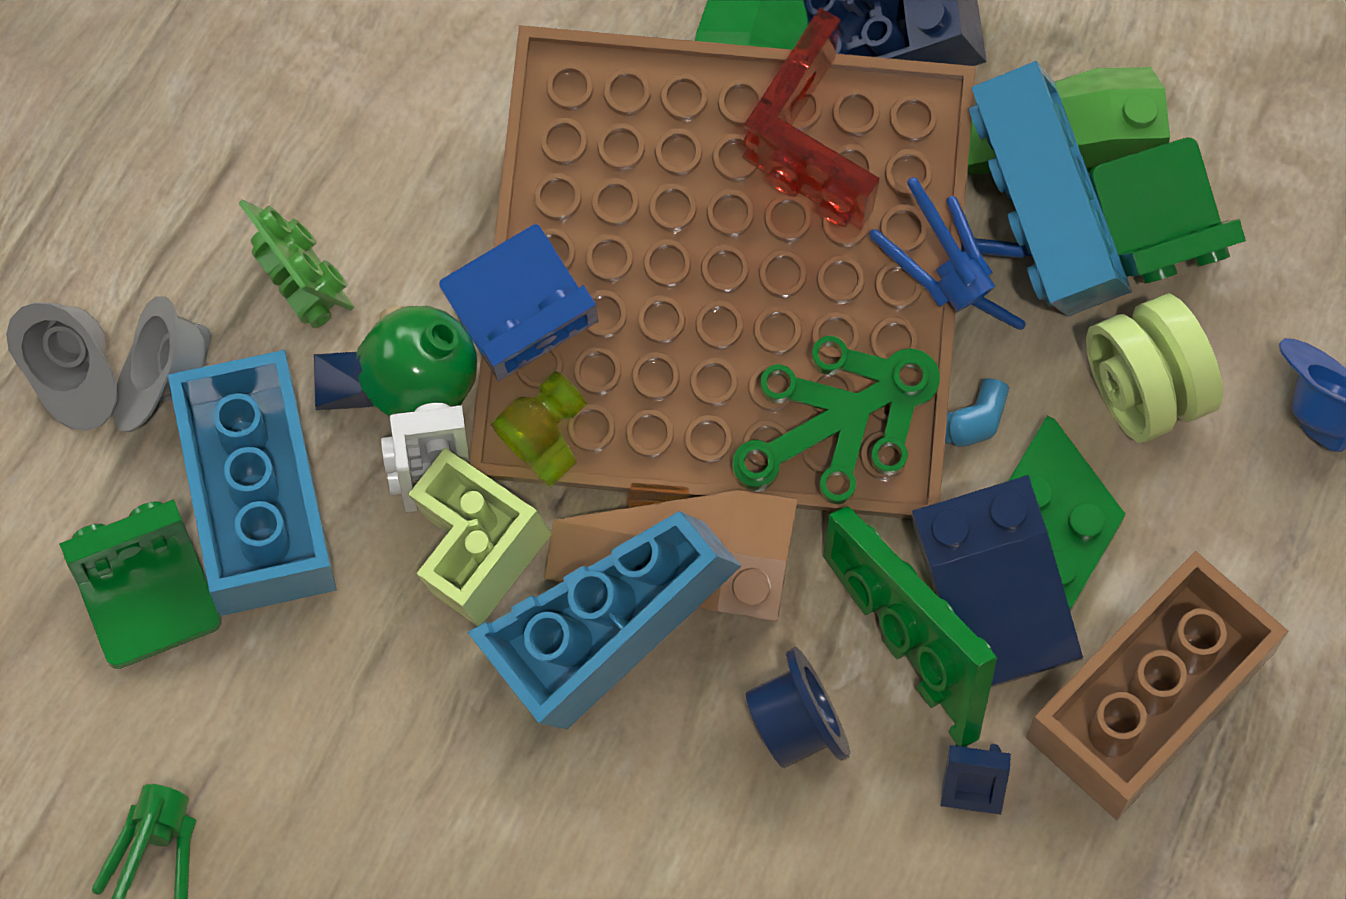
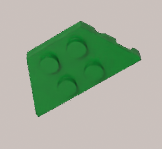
(1073, 504)

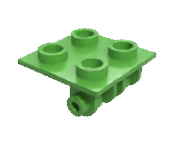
(288, 257)

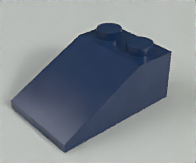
(1000, 576)

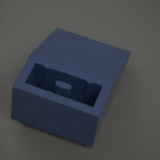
(907, 29)

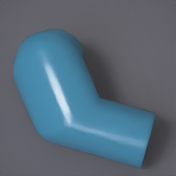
(979, 421)

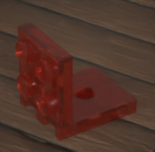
(795, 159)

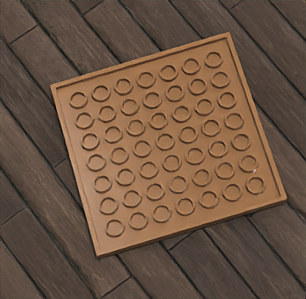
(715, 273)

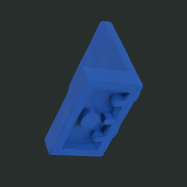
(518, 301)

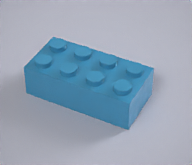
(1050, 189)
(251, 483)

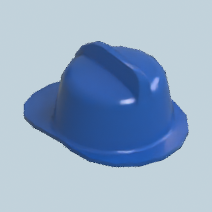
(1318, 393)

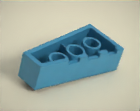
(605, 618)

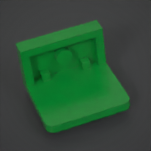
(1163, 210)
(141, 583)

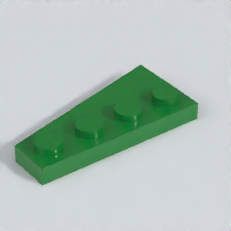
(914, 623)

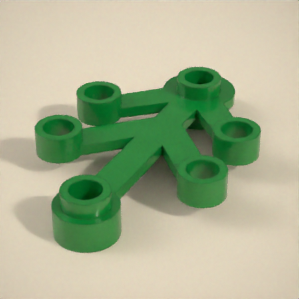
(843, 413)

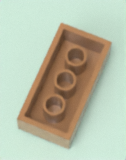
(1155, 684)

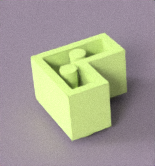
(487, 539)

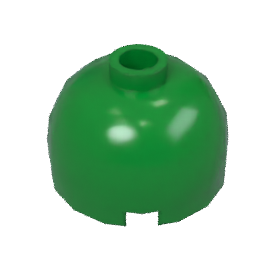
(417, 360)

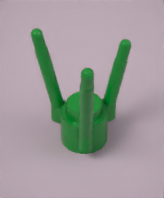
(154, 822)

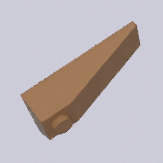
(748, 523)

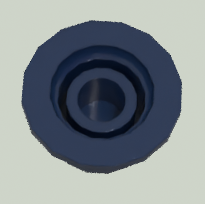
(796, 714)

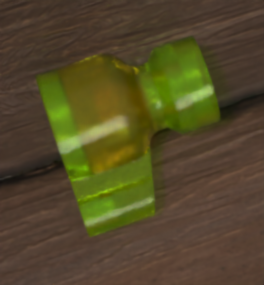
(533, 430)

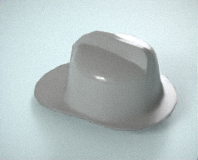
(159, 348)
(64, 362)

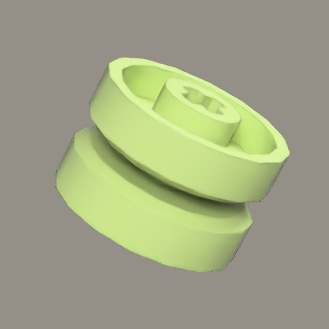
(1154, 368)

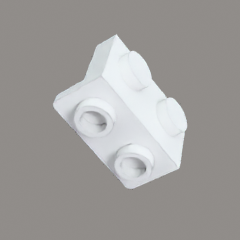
(418, 441)

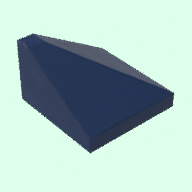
(338, 382)

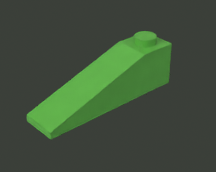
(1109, 112)

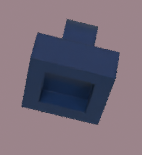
(975, 779)

